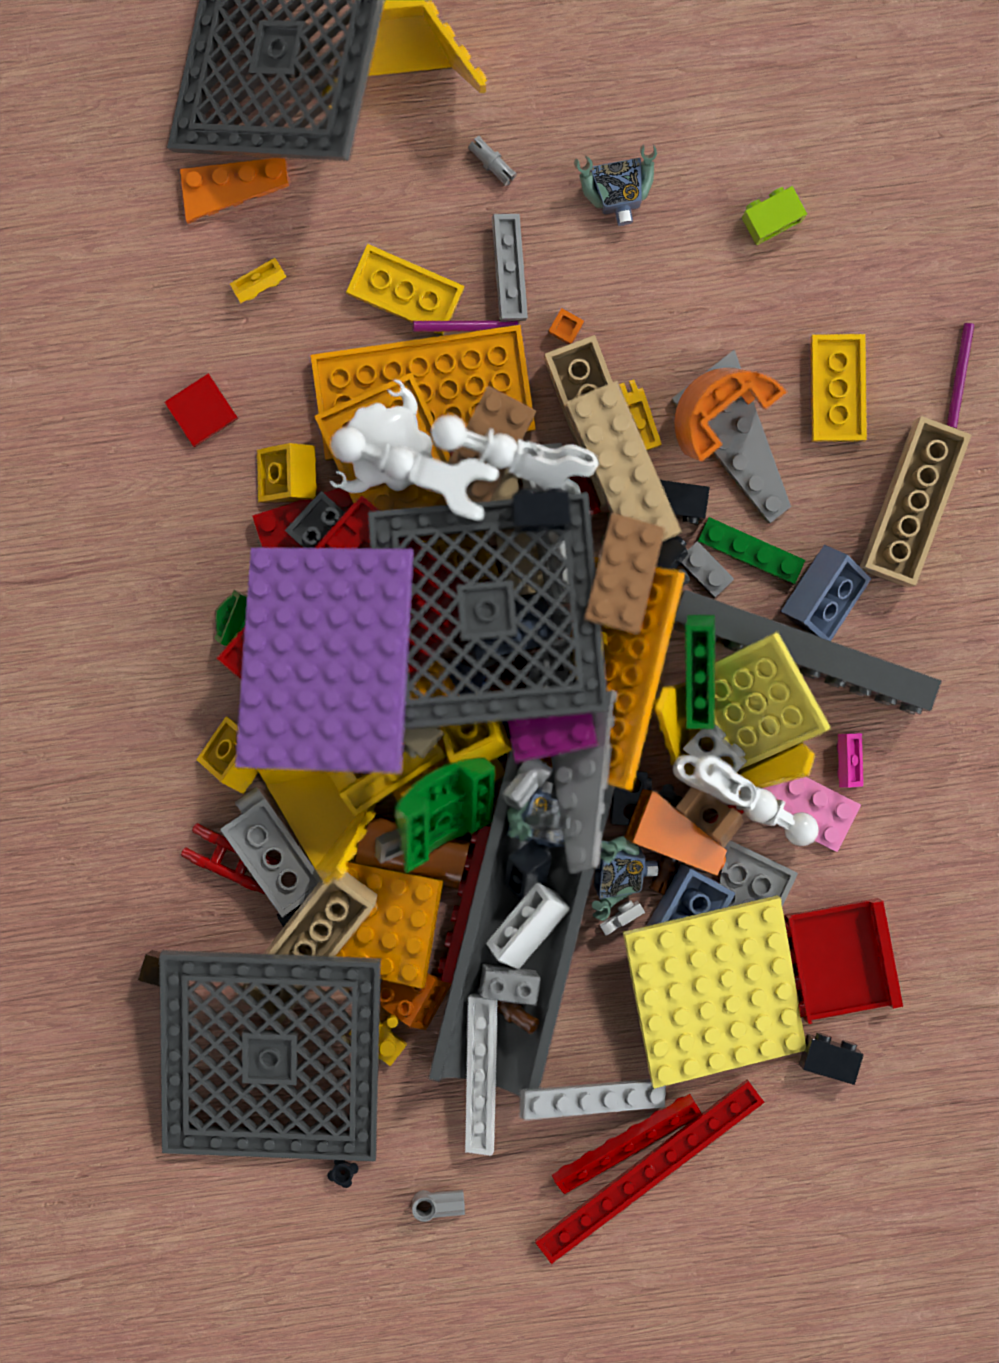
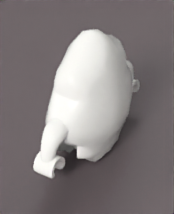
(385, 426)

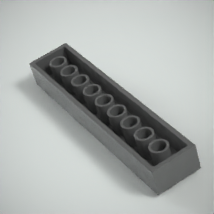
(816, 656)

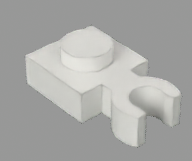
(627, 913)

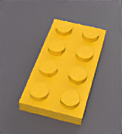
(403, 288)
(838, 388)

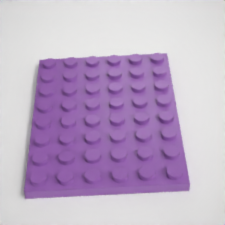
(325, 659)

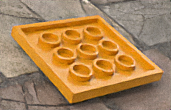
(399, 925)

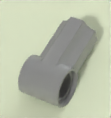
(530, 778)
(442, 1204)

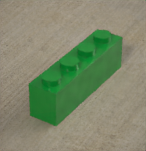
(700, 671)

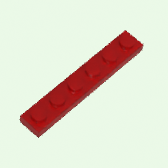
(461, 913)
(626, 1144)

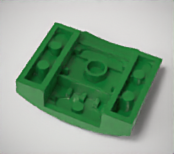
(445, 808)

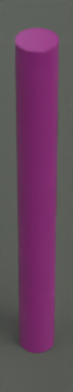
(453, 326)
(960, 375)

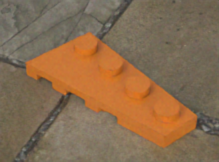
(226, 185)

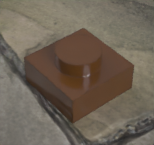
(508, 677)

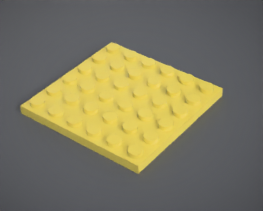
(715, 991)

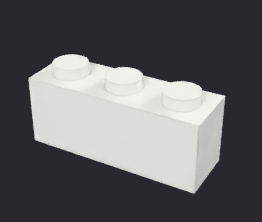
(527, 926)

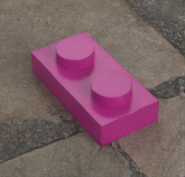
(850, 760)

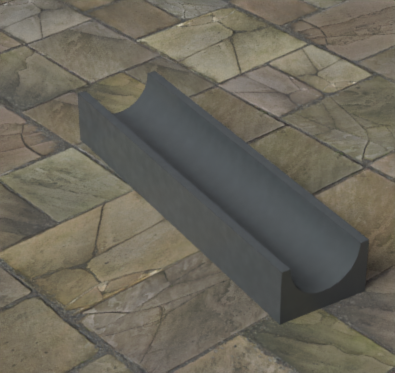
(518, 1055)

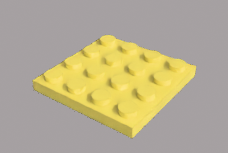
(764, 700)

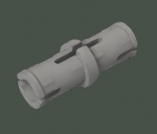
(492, 160)

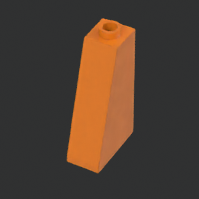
(670, 833)

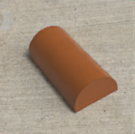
(444, 862)

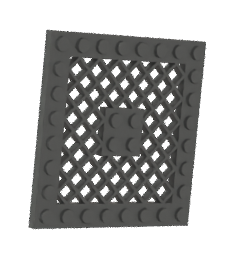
(279, 55)
(489, 613)
(269, 1055)

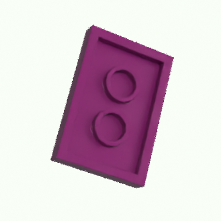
(551, 736)

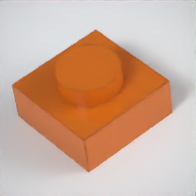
(566, 326)

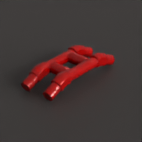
(214, 863)

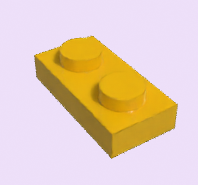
(258, 280)

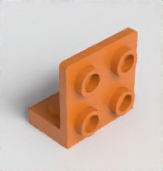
(413, 1004)

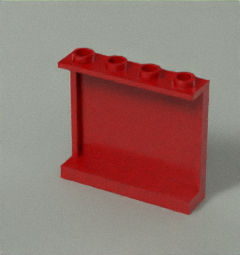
(843, 959)

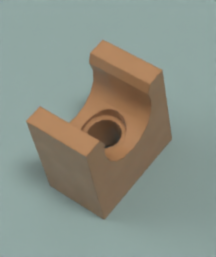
(699, 803)

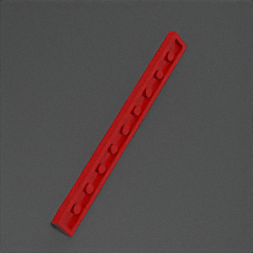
(649, 1171)

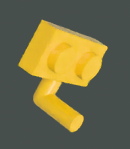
(389, 1043)

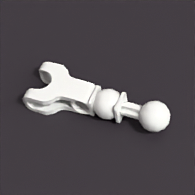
(524, 459)
(402, 464)
(758, 803)

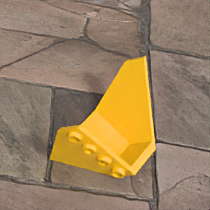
(416, 40)
(773, 770)
(320, 815)

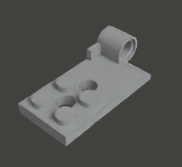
(257, 833)

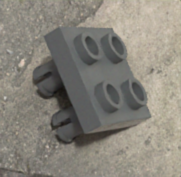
(315, 521)

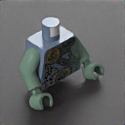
(618, 185)
(539, 801)
(619, 874)

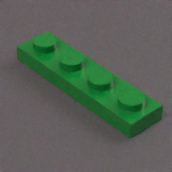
(751, 550)

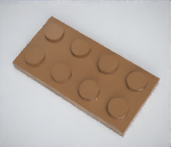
(503, 416)
(624, 573)

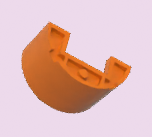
(711, 395)

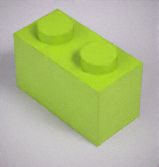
(774, 214)

